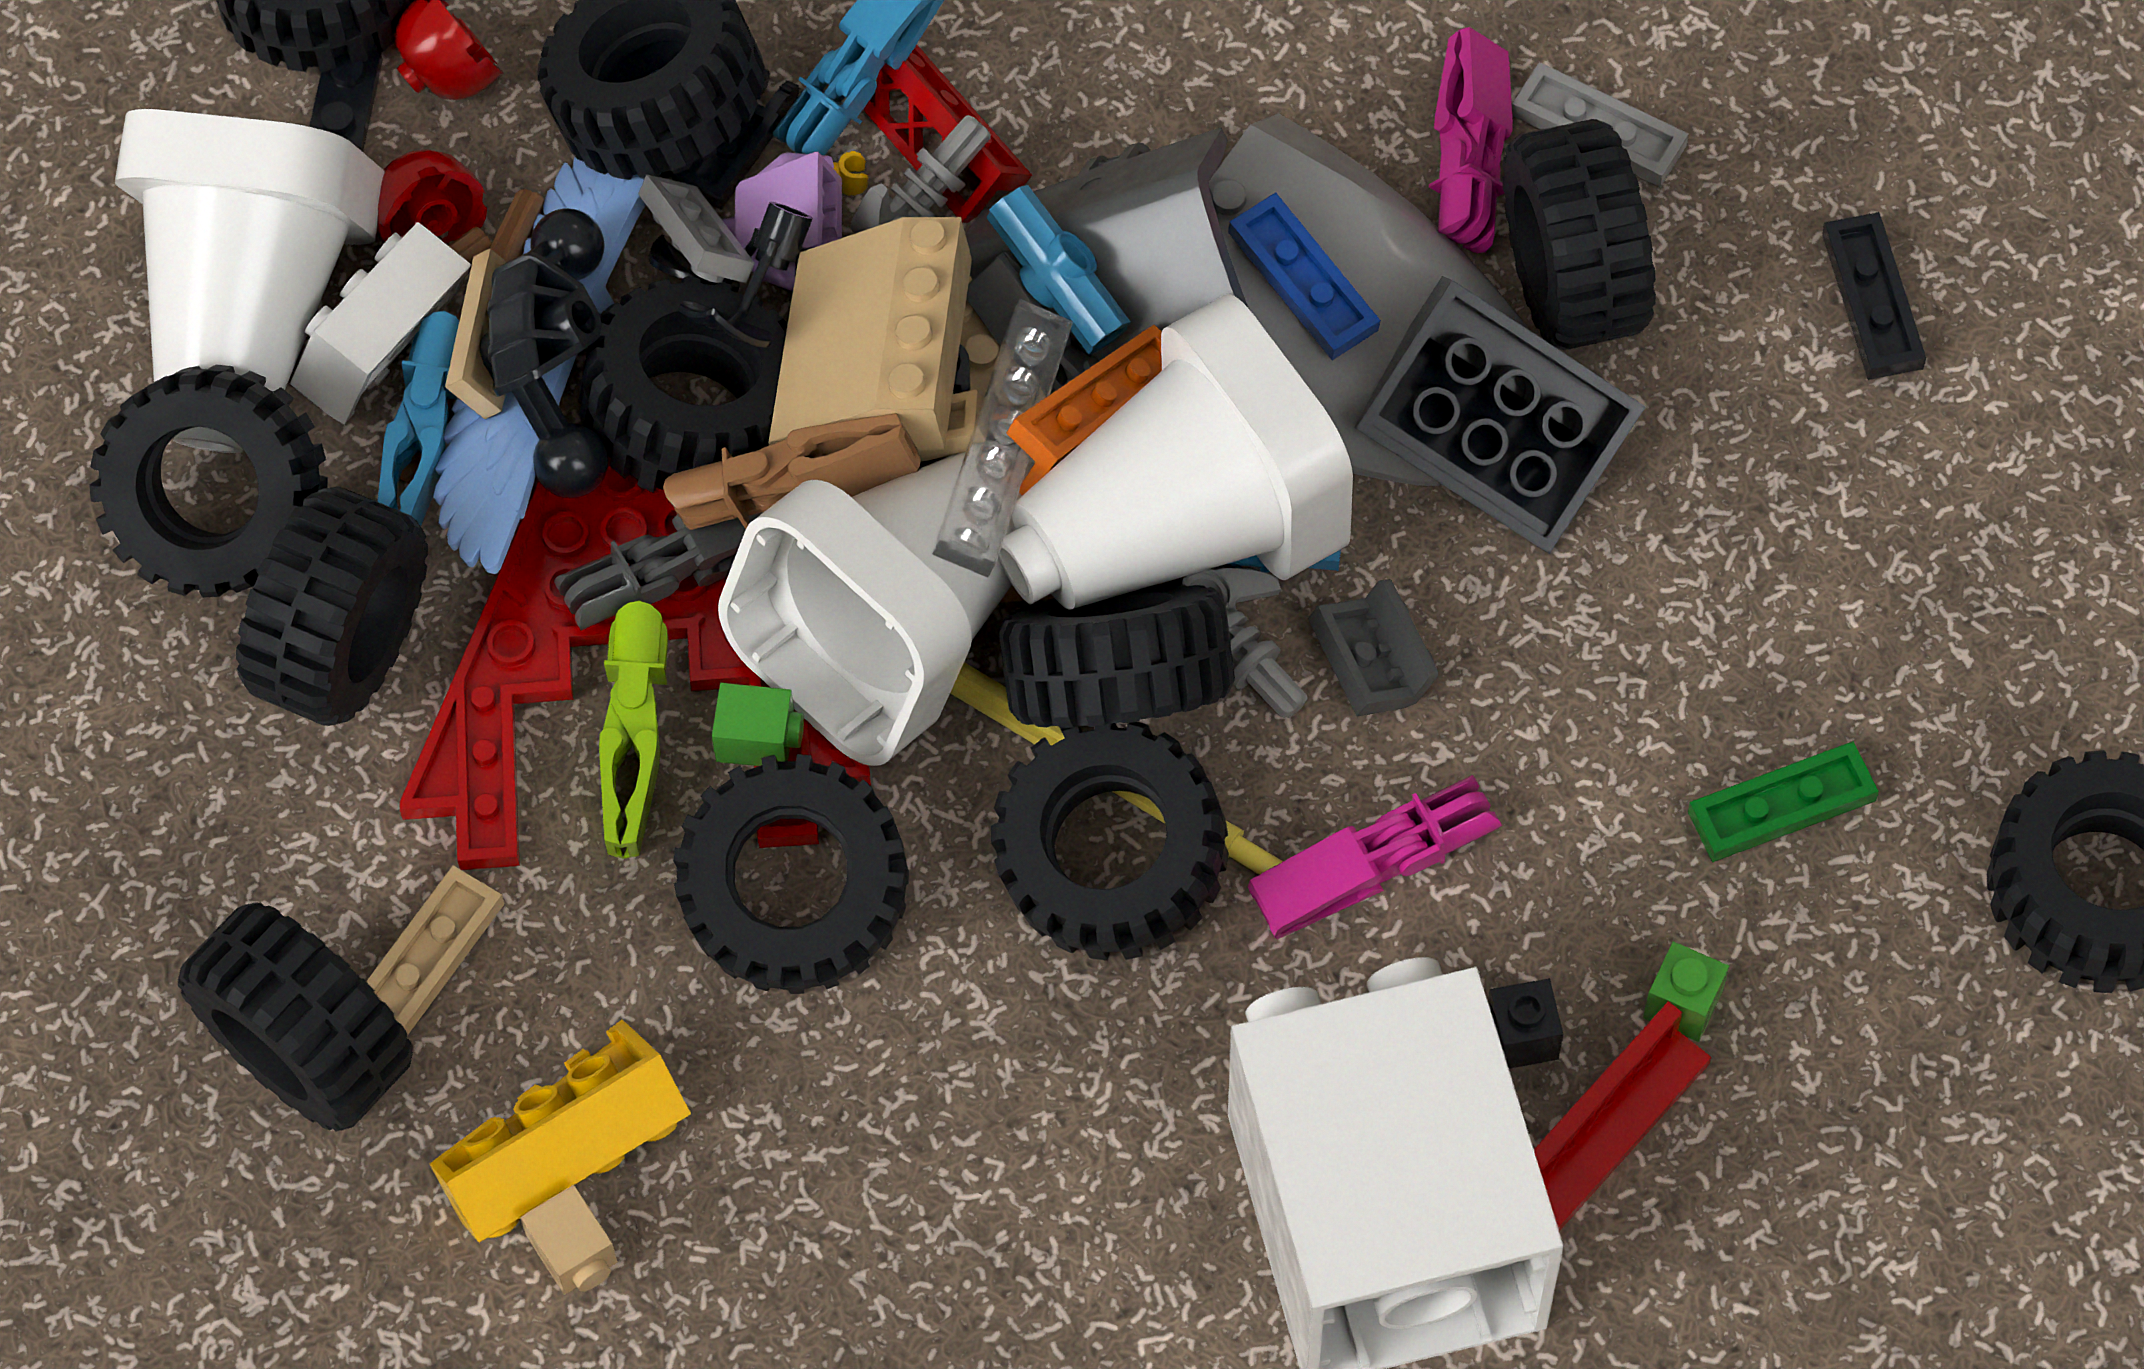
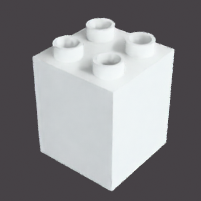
(1391, 1170)

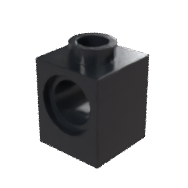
(1527, 1022)

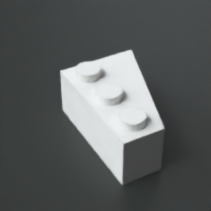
(376, 319)

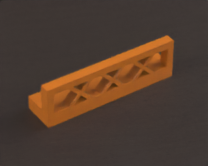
(1083, 404)

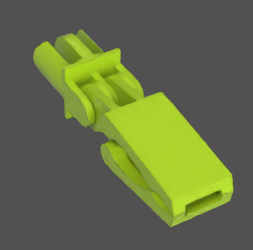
(634, 663)

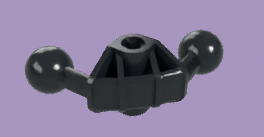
(535, 324)

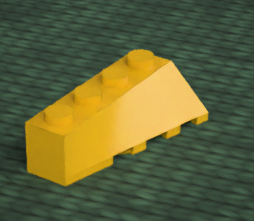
(561, 1134)

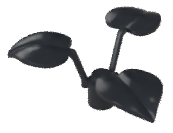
(777, 243)

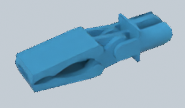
(877, 35)
(420, 417)

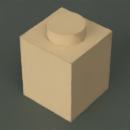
(570, 1241)

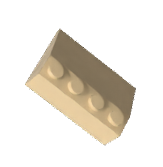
(876, 329)

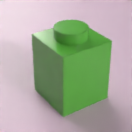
(755, 724)
(1689, 983)

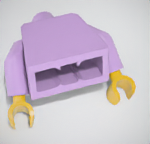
(806, 184)

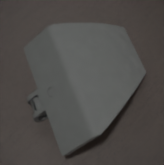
(1147, 227)

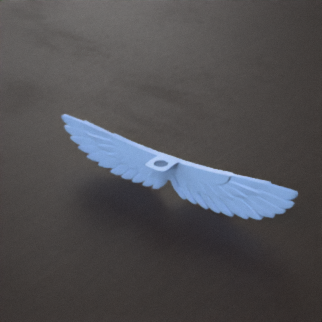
(490, 460)

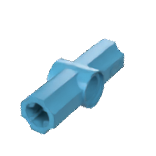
(1058, 269)

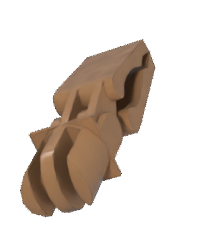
(844, 453)

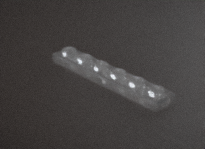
(993, 461)

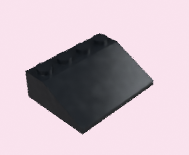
(1497, 414)

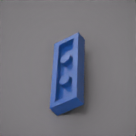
(1304, 276)

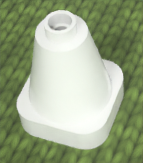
(240, 237)
(1190, 474)
(857, 607)

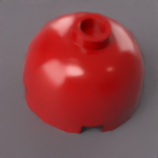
(442, 52)
(432, 191)

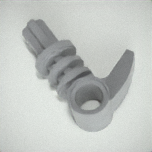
(927, 184)
(1252, 660)

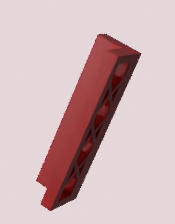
(944, 107)
(1617, 1112)

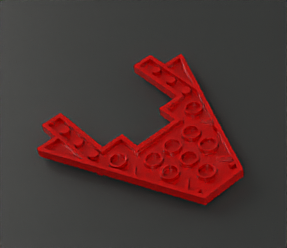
(525, 656)

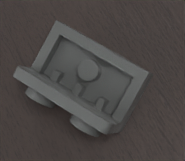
(1375, 650)

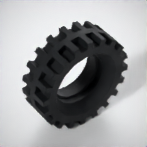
(819, 950)

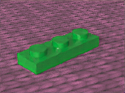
(1782, 801)

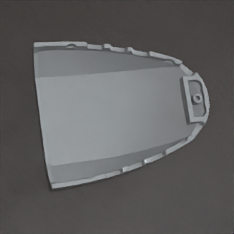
(1376, 243)

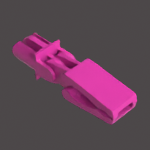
(1472, 124)
(1355, 862)

